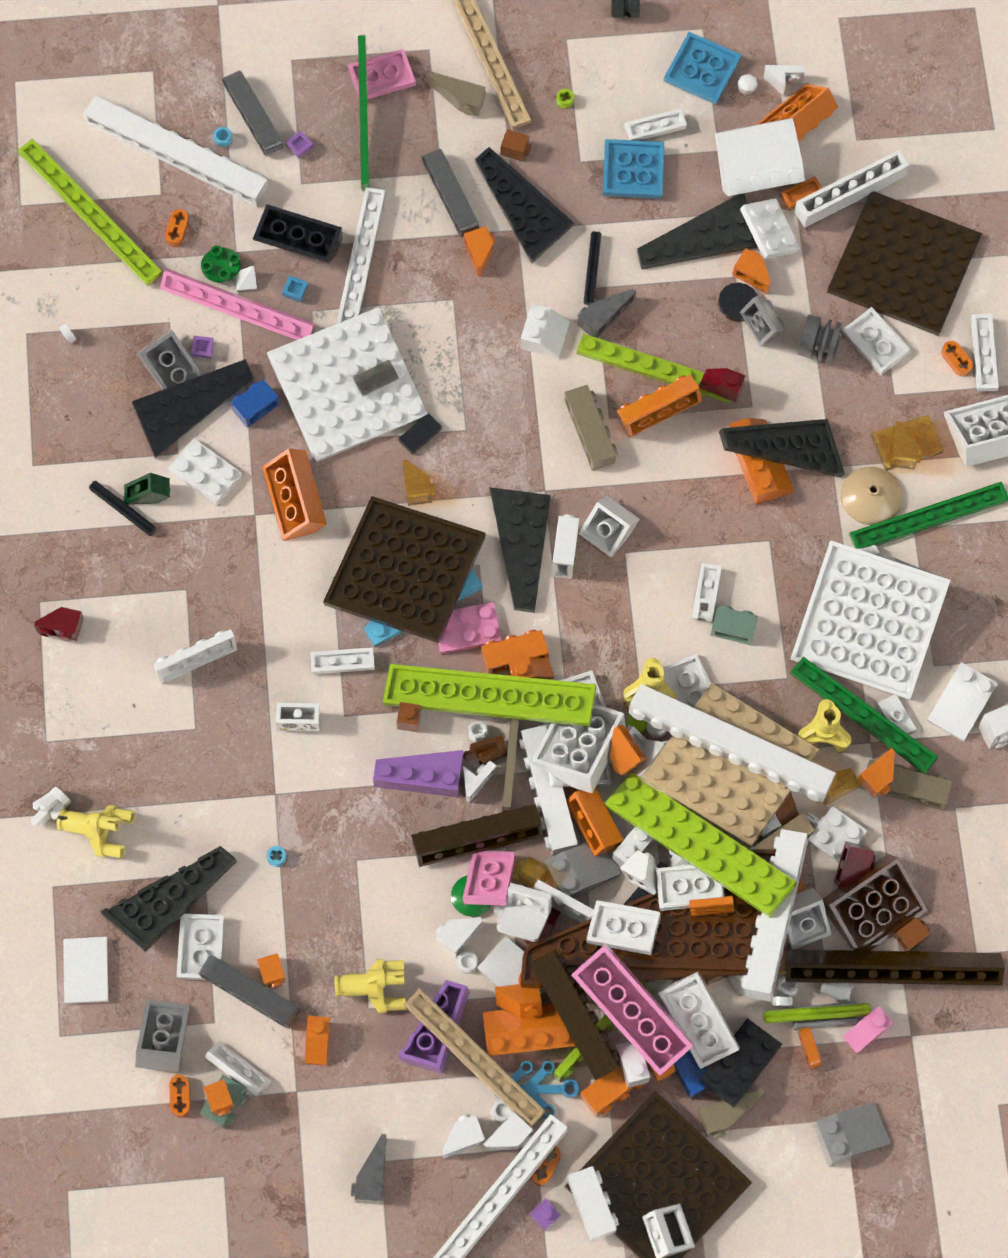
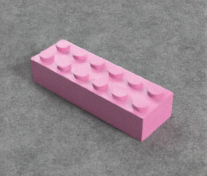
(633, 1009)

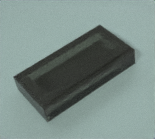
(375, 378)

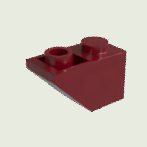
(61, 623)

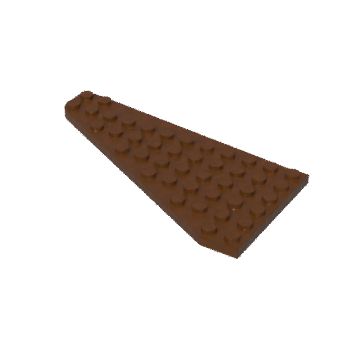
(682, 946)

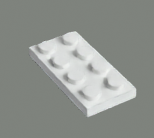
(196, 656)
(700, 1019)

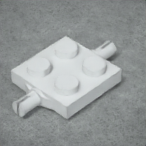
(833, 831)

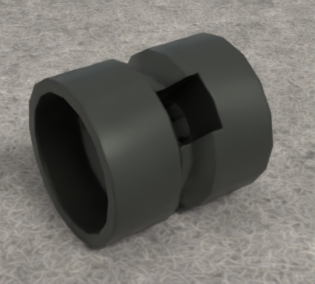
(625, 7)

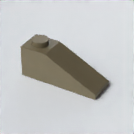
(461, 94)
(722, 1116)

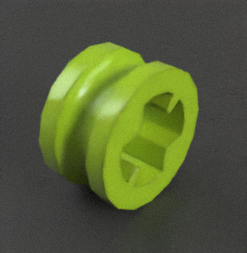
(569, 102)

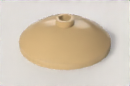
(868, 506)

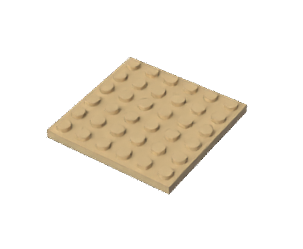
(716, 788)

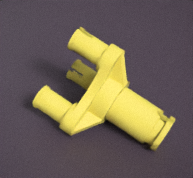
(651, 677)
(820, 732)
(97, 827)
(372, 984)

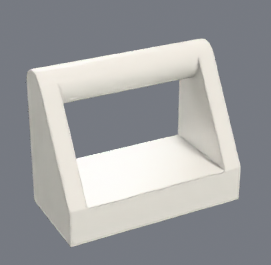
(659, 1233)

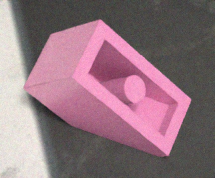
(868, 1030)

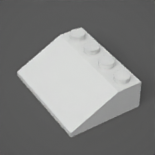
(759, 157)
(980, 430)
(579, 752)

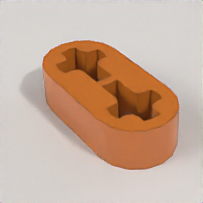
(172, 227)
(958, 357)
(809, 1047)
(173, 1091)
(550, 1168)

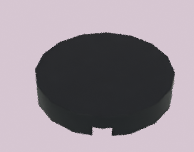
(734, 299)

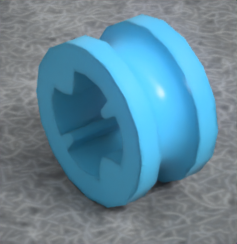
(277, 849)

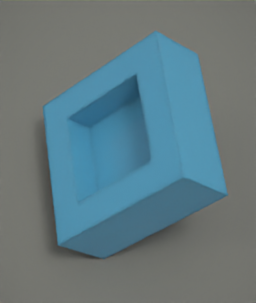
(295, 289)

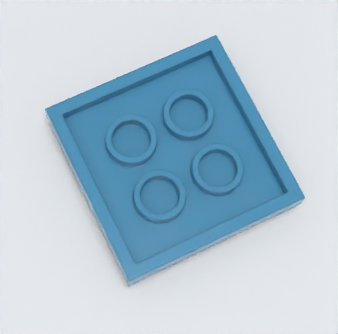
(702, 68)
(633, 168)

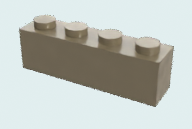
(589, 427)
(918, 787)

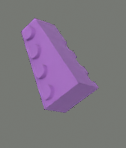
(421, 773)
(423, 1046)

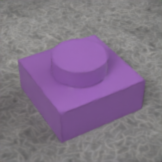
(299, 144)
(202, 347)
(545, 1214)

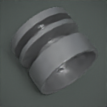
(819, 338)

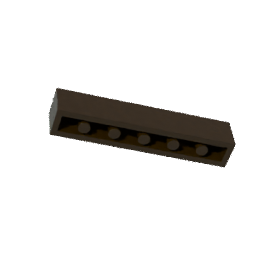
(477, 835)
(575, 1014)

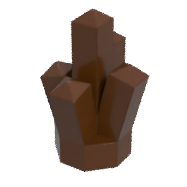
(486, 750)

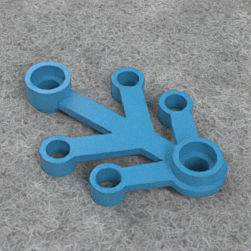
(534, 1089)

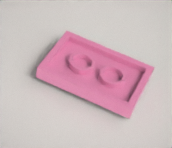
(384, 74)
(470, 628)
(489, 878)

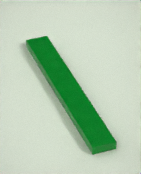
(363, 111)
(929, 516)
(864, 715)

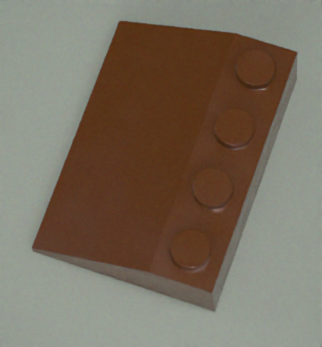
(874, 905)

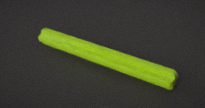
(816, 1013)

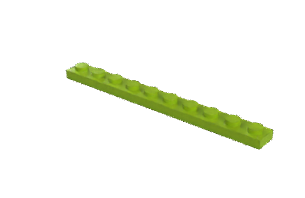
(90, 212)

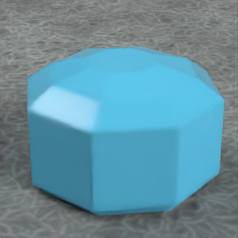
(222, 137)

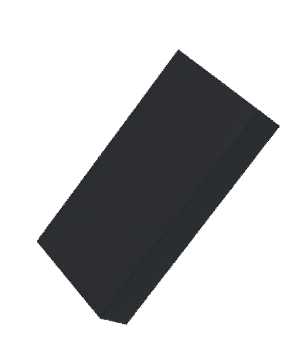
(420, 433)

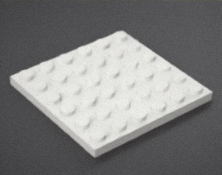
(321, 389)
(870, 619)

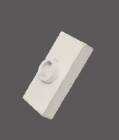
(895, 712)

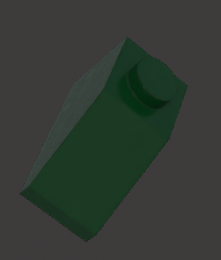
(147, 489)

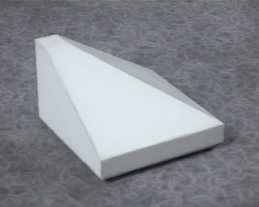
(246, 280)

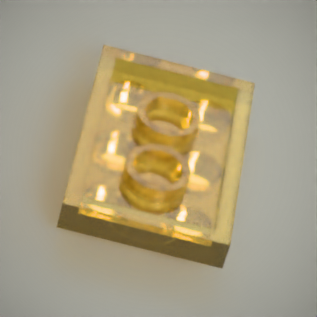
(920, 428)

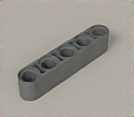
(252, 113)
(450, 192)
(249, 991)

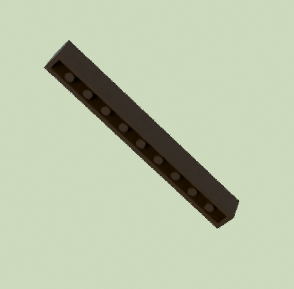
(894, 967)

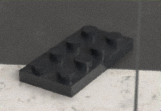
(737, 1072)

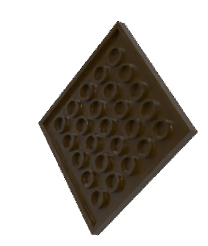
(904, 263)
(404, 569)
(664, 1163)

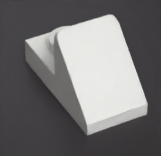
(779, 74)
(474, 783)

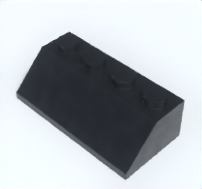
(298, 234)

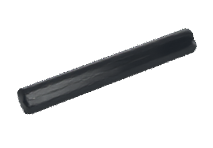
(592, 267)
(122, 508)

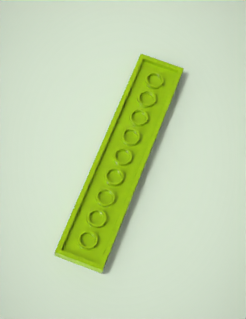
(490, 694)
(701, 845)

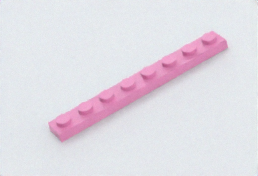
(236, 305)

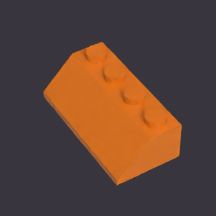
(806, 107)
(659, 405)
(765, 478)
(294, 494)
(512, 1034)

